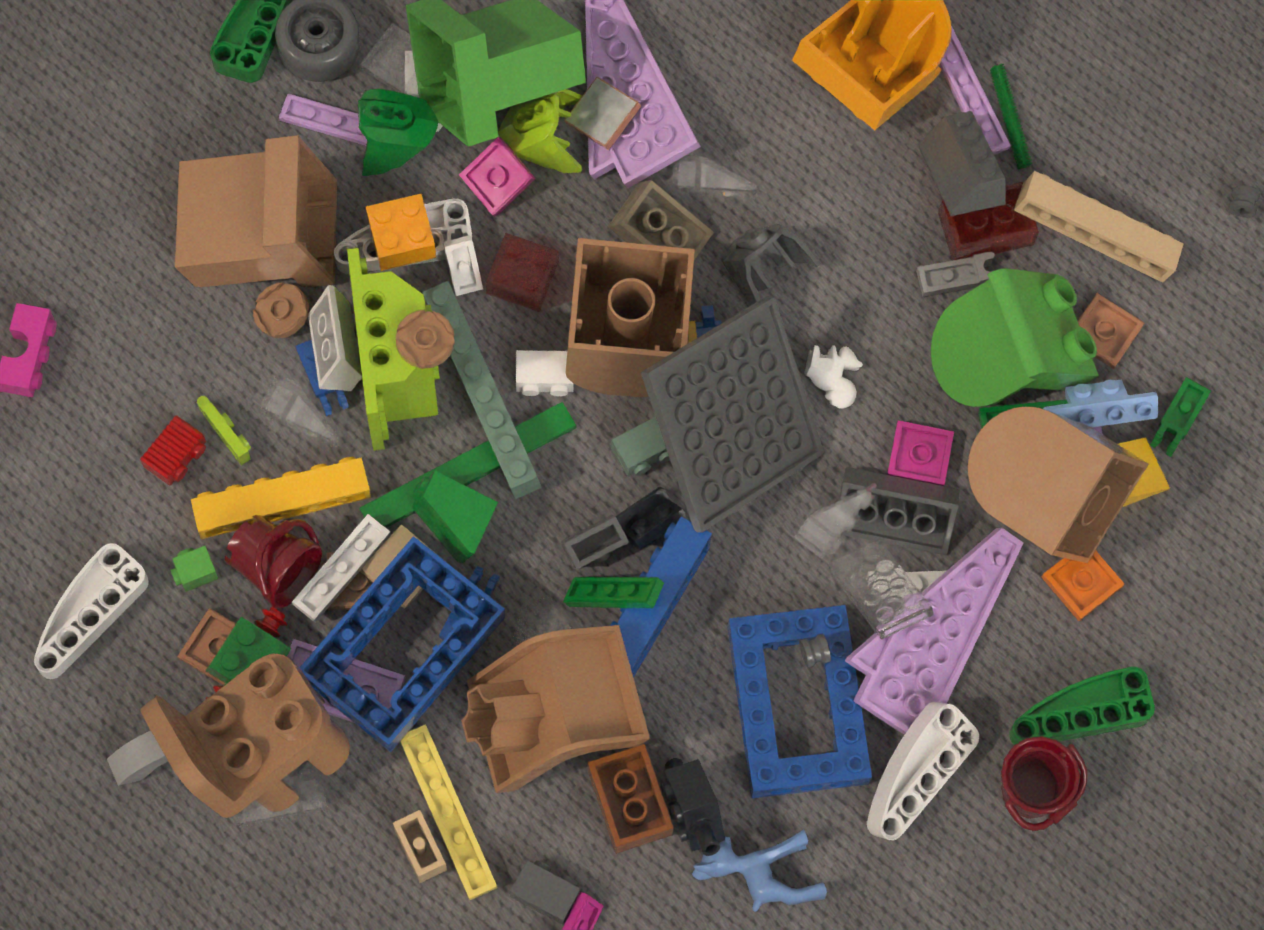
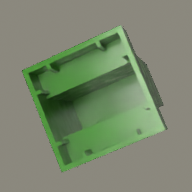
(490, 61)

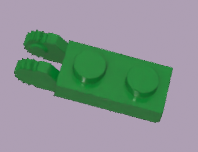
(1181, 413)

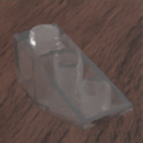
(827, 524)

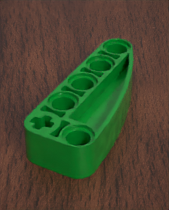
(239, 33)
(1090, 700)

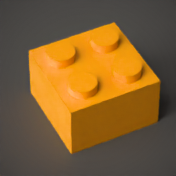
(401, 232)

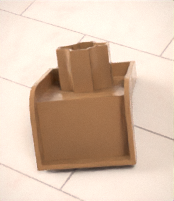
(553, 703)

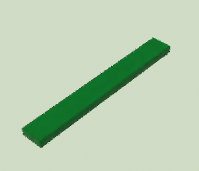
(472, 464)

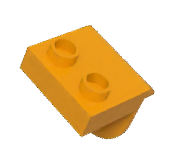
(877, 54)

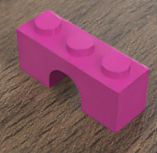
(22, 373)

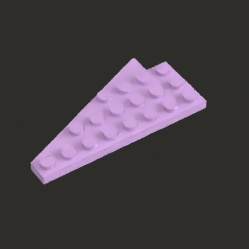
(623, 59)
(928, 657)

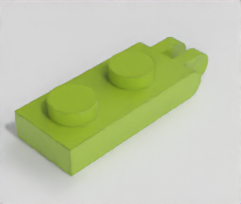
(223, 427)

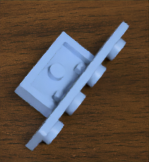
(1106, 404)

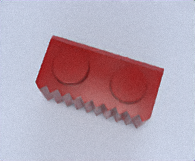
(174, 451)

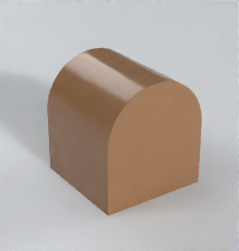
(626, 313)
(1051, 479)

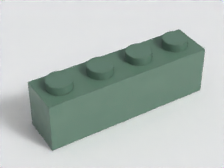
(640, 448)

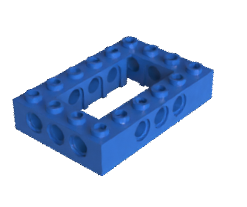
(411, 568)
(799, 774)

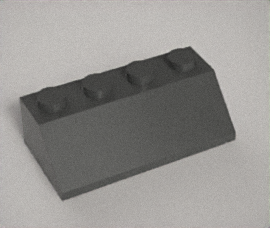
(963, 165)
(903, 511)

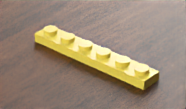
(448, 812)

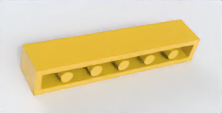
(281, 497)

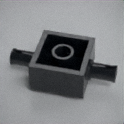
(693, 806)

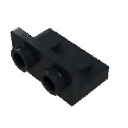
(649, 518)

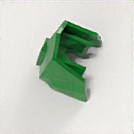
(394, 129)

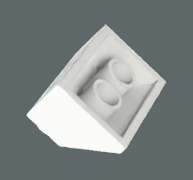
(334, 341)

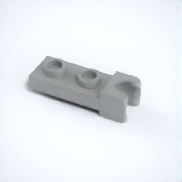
(954, 274)

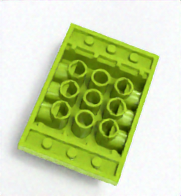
(390, 384)

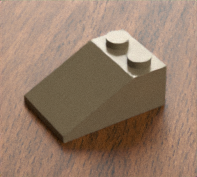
(658, 219)

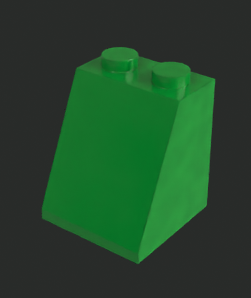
(453, 513)

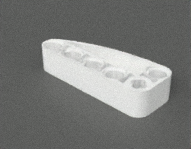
(441, 225)
(88, 598)
(919, 756)

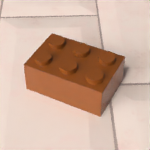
(630, 798)

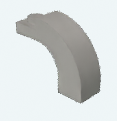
(136, 759)

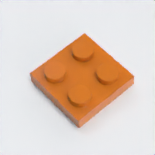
(1082, 584)

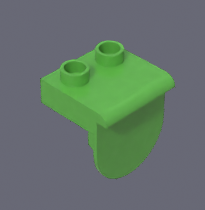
(1010, 338)

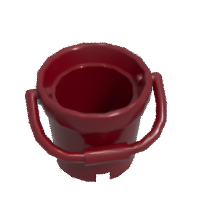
(274, 558)
(1042, 779)

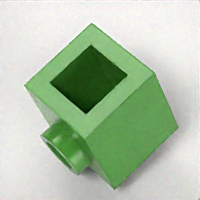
(193, 568)

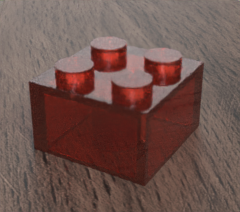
(522, 272)

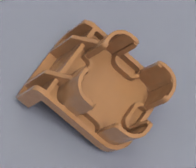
(249, 737)

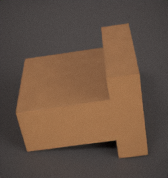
(257, 217)

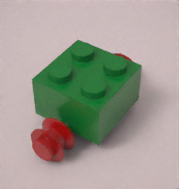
(247, 644)

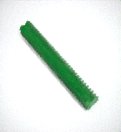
(1010, 116)

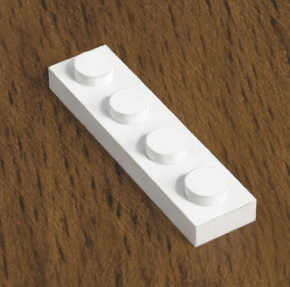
(341, 568)

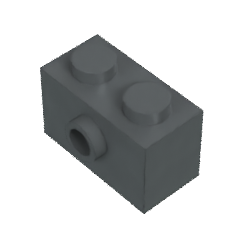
(595, 542)

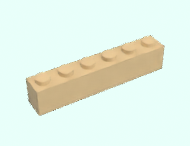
(1099, 226)

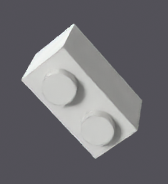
(542, 373)

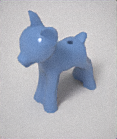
(758, 874)

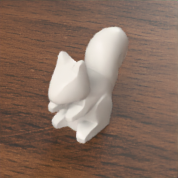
(827, 373)

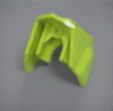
(531, 129)

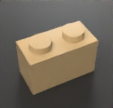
(419, 846)

